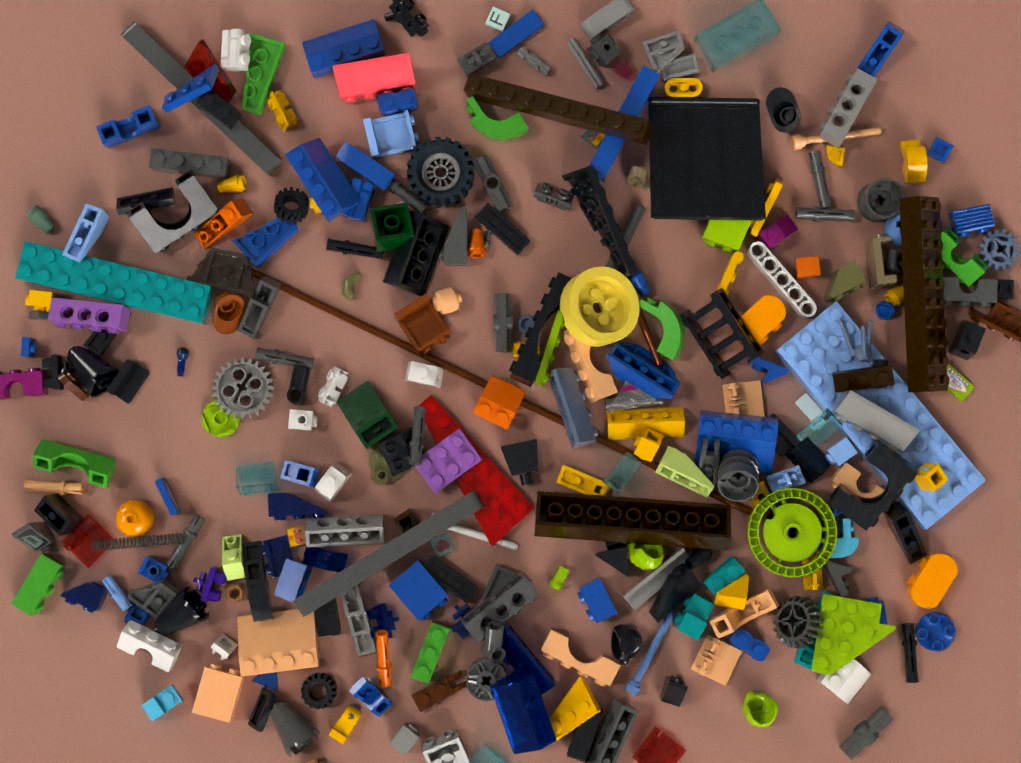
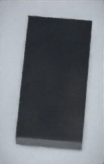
(262, 710)

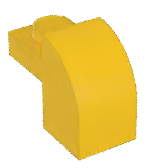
(914, 161)

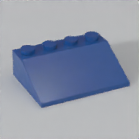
(740, 432)

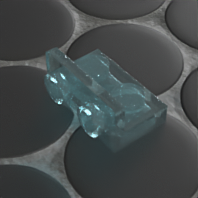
(256, 478)

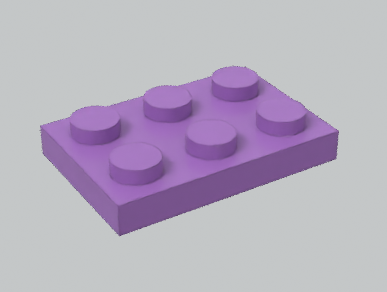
(448, 461)

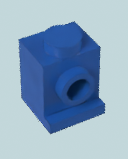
(147, 565)

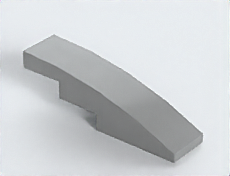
(358, 622)

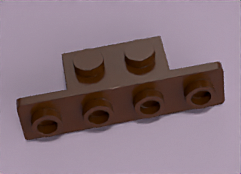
(1000, 318)

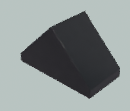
(616, 558)

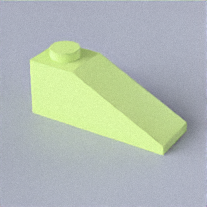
(681, 470)

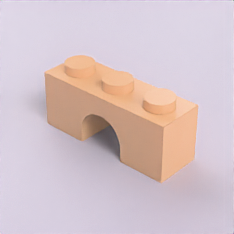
(848, 477)

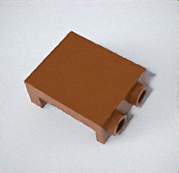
(422, 325)

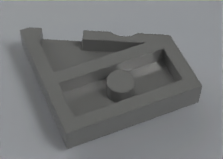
(154, 597)

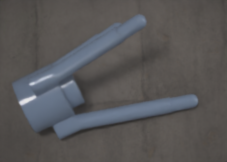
(863, 351)

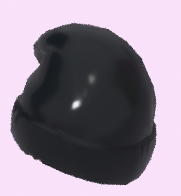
(625, 643)

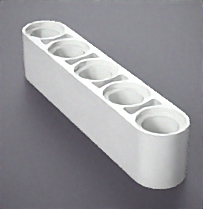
(783, 290)

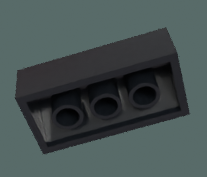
(416, 259)

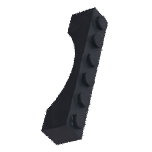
(528, 363)

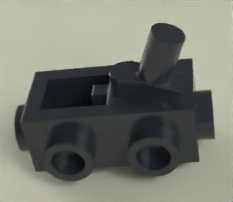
(407, 14)

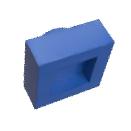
(939, 150)
(28, 347)

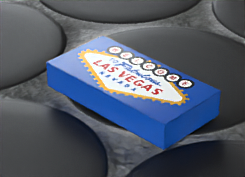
(167, 496)

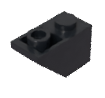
(673, 690)

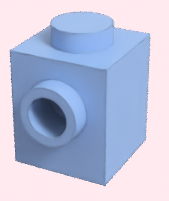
(840, 452)

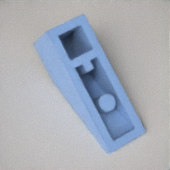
(86, 232)

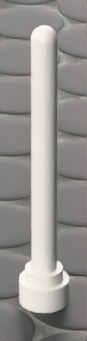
(480, 535)

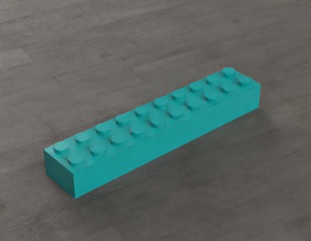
(115, 283)

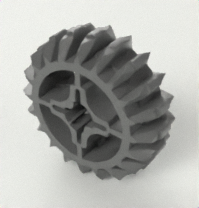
(803, 631)

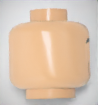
(446, 300)

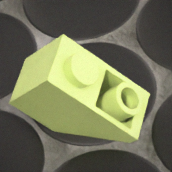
(233, 557)

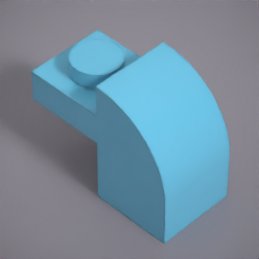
(845, 544)
(162, 702)

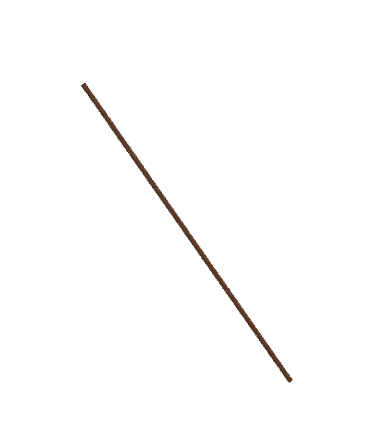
(470, 377)

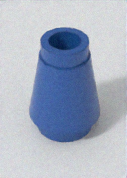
(639, 282)

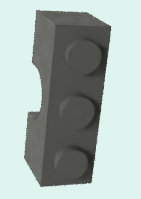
(983, 293)

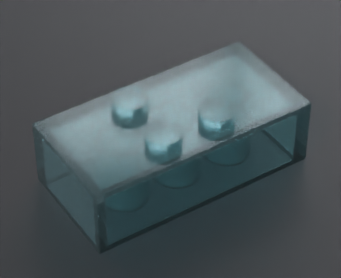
(737, 35)

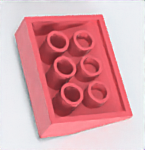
(374, 77)

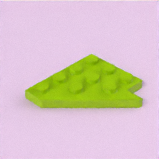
(846, 632)

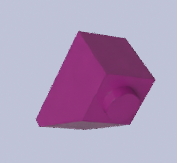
(777, 232)

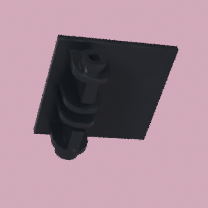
(397, 451)

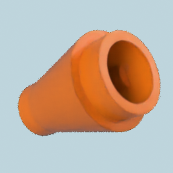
(476, 244)

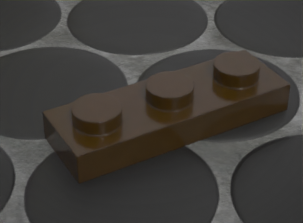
(863, 378)

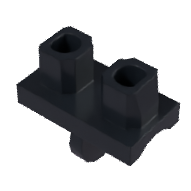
(55, 363)

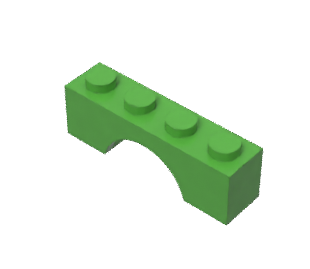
(53, 455)

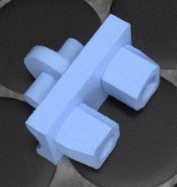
(785, 479)

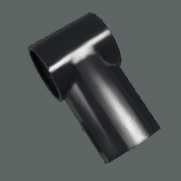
(298, 383)

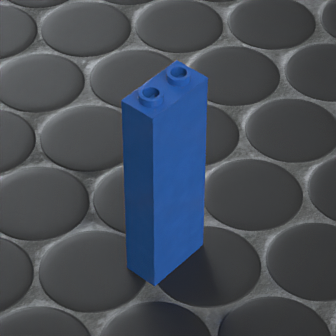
(632, 105)

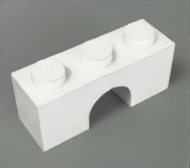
(162, 648)

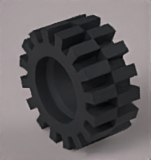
(291, 196)
(307, 695)

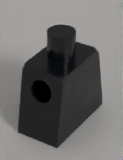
(968, 339)
(522, 459)

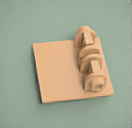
(743, 398)
(716, 659)

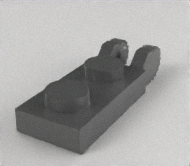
(709, 460)

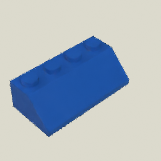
(342, 47)
(323, 178)

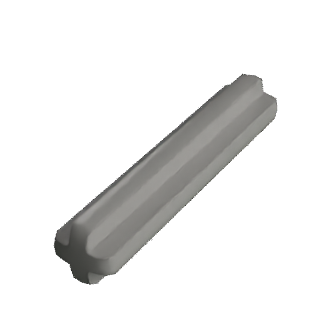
(585, 63)

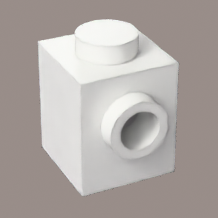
(302, 420)

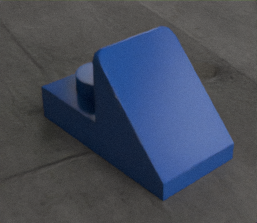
(772, 370)

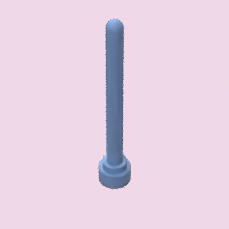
(633, 685)

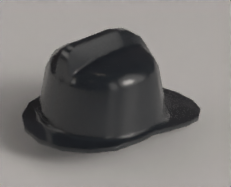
(783, 109)

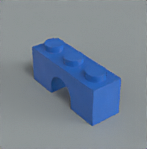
(118, 132)

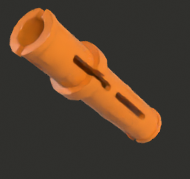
(384, 666)

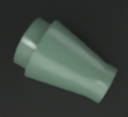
(40, 219)

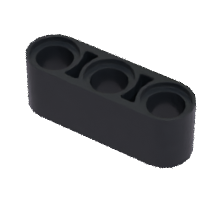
(583, 738)

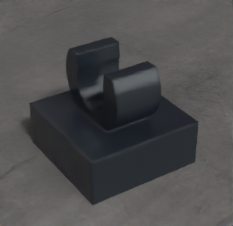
(1005, 289)

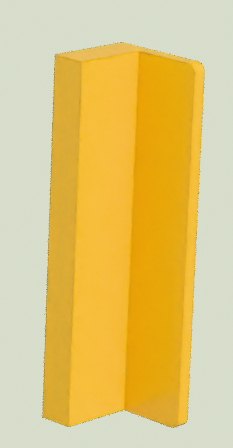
(633, 422)

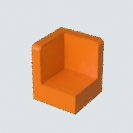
(807, 267)

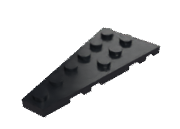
(600, 215)

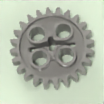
(227, 380)

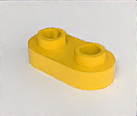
(682, 86)

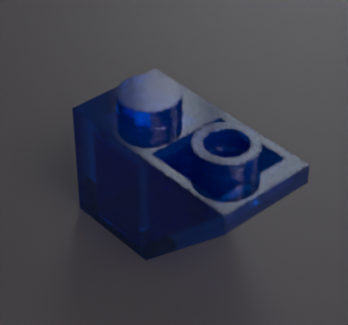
(325, 558)
(89, 595)

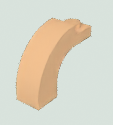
(732, 618)

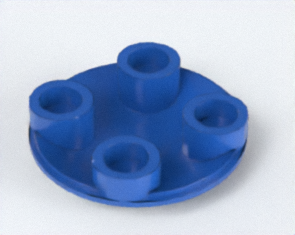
(935, 631)

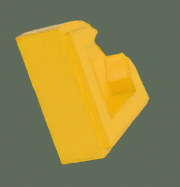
(835, 155)

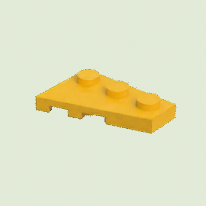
(772, 193)
(574, 709)

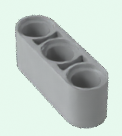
(607, 18)

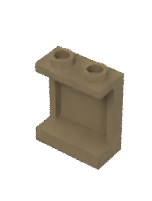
(875, 262)

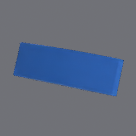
(364, 166)

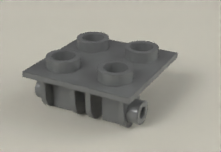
(546, 191)

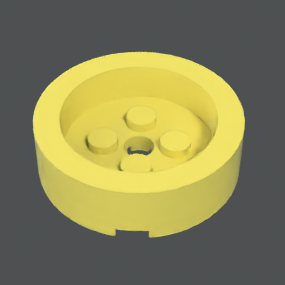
(616, 301)

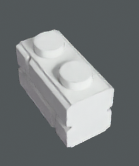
(235, 50)

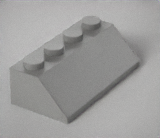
(874, 420)

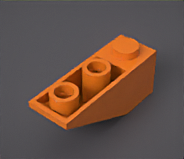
(224, 222)

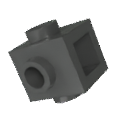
(603, 49)

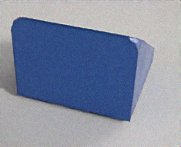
(137, 615)

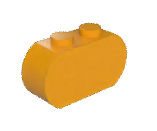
(764, 317)
(931, 580)

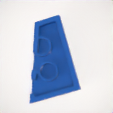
(192, 89)
(266, 240)

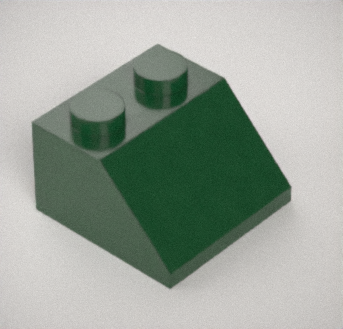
(391, 226)

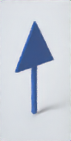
(267, 680)

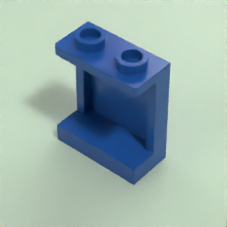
(419, 591)

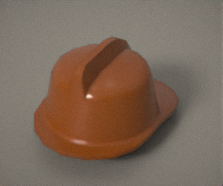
(228, 312)

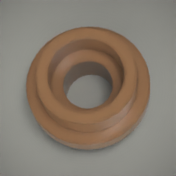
(229, 592)

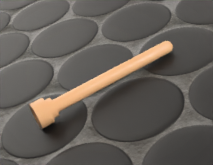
(800, 141)

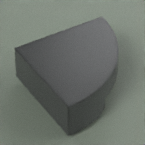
(38, 315)

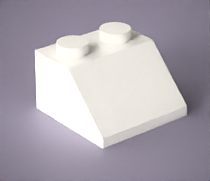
(846, 680)

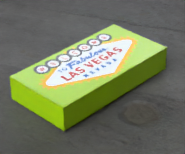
(958, 384)

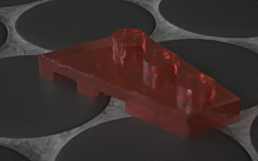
(201, 60)

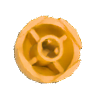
(135, 518)

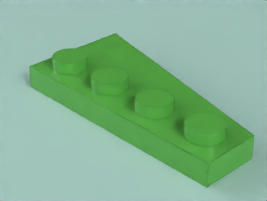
(263, 65)

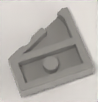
(663, 50)

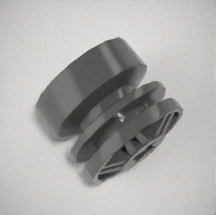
(885, 190)
(738, 475)
(474, 678)

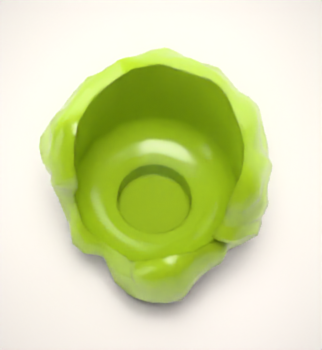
(646, 556)
(759, 709)

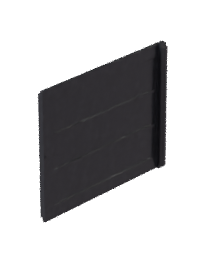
(706, 159)

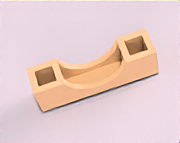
(596, 384)
(601, 669)

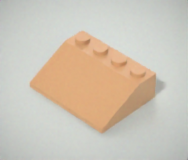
(278, 643)

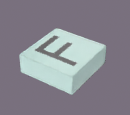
(497, 19)

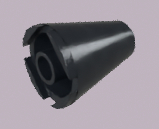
(91, 370)
(181, 613)

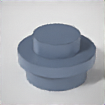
(524, 322)

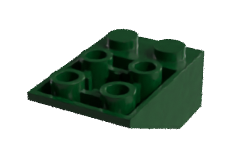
(367, 415)

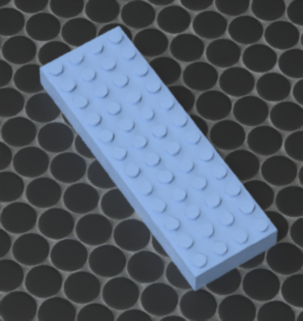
(819, 352)

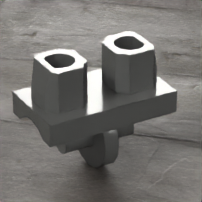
(476, 59)

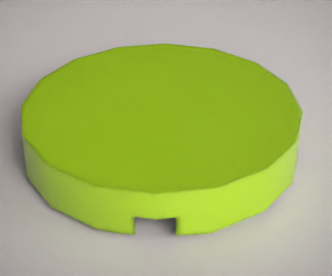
(217, 422)

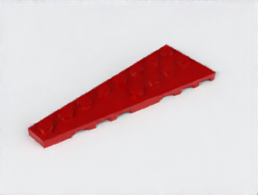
(502, 500)

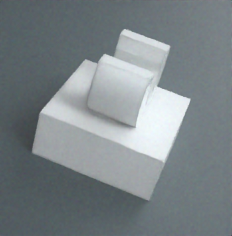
(224, 646)

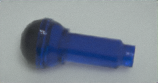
(182, 355)

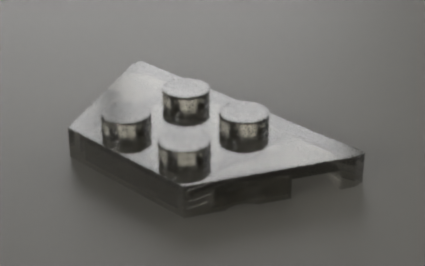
(226, 272)

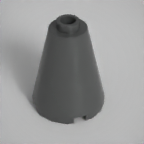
(292, 728)

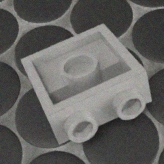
(445, 749)

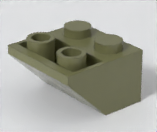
(844, 280)

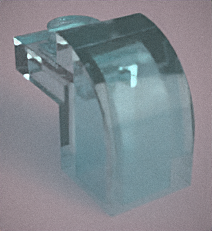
(622, 472)

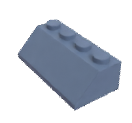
(572, 407)

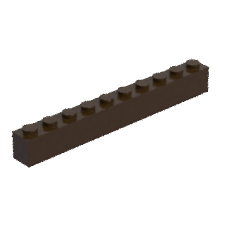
(558, 109)

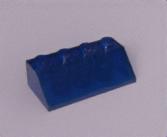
(521, 656)
(523, 712)

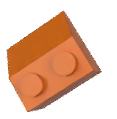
(499, 402)

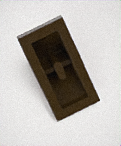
(406, 520)

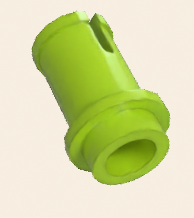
(559, 578)

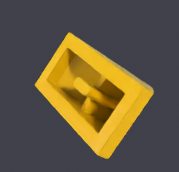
(734, 594)

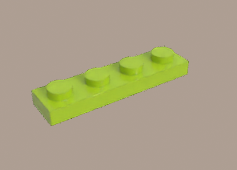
(548, 357)

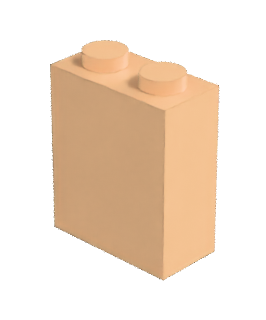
(218, 693)

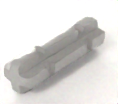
(534, 61)

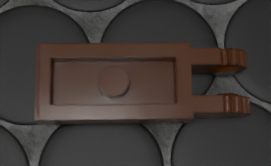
(437, 692)

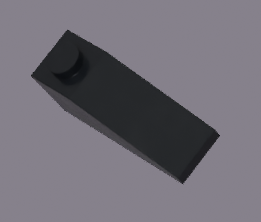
(905, 532)
(675, 590)

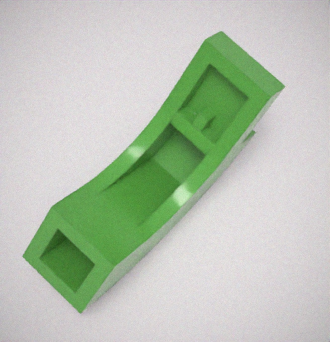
(496, 130)
(672, 323)

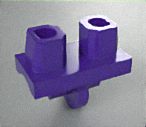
(209, 593)

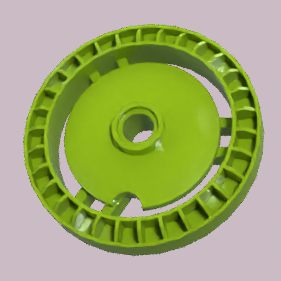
(807, 536)

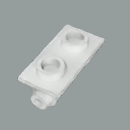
(328, 392)

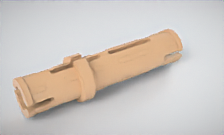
(54, 487)

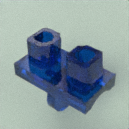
(384, 619)
(459, 627)

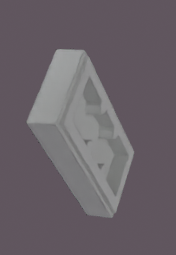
(680, 68)

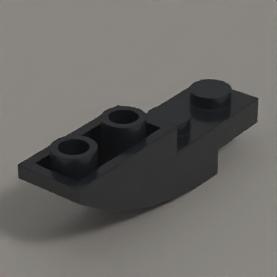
(257, 581)

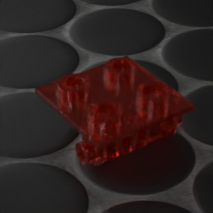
(81, 540)
(658, 749)

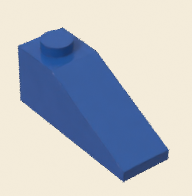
(881, 49)

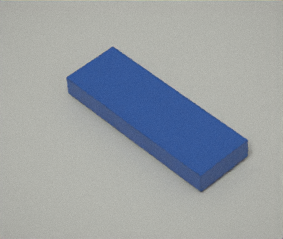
(516, 34)

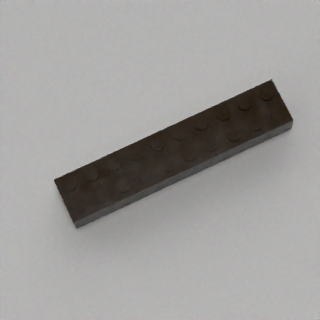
(924, 294)
(633, 520)

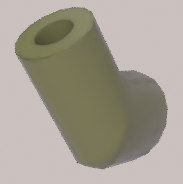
(347, 286)

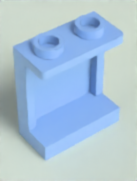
(391, 135)

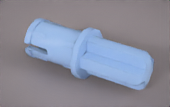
(117, 593)

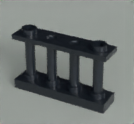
(740, 332)

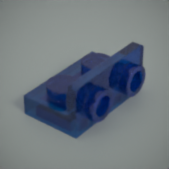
(277, 552)

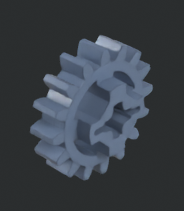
(1005, 259)

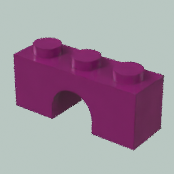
(31, 381)

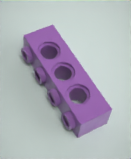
(61, 309)

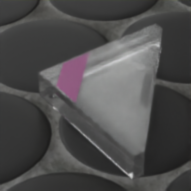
(630, 397)

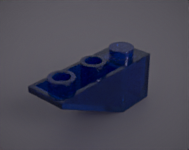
(288, 504)

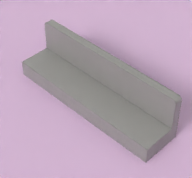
(654, 579)

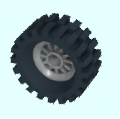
(432, 152)

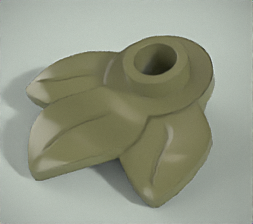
(378, 464)

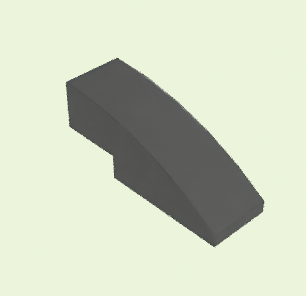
(259, 307)

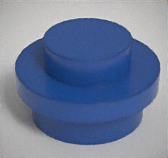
(885, 310)

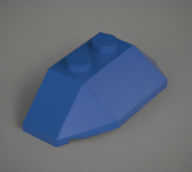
(637, 366)

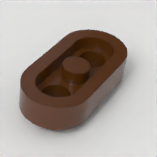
(70, 383)

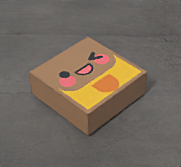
(296, 536)

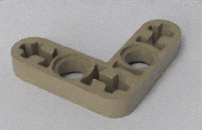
(638, 178)

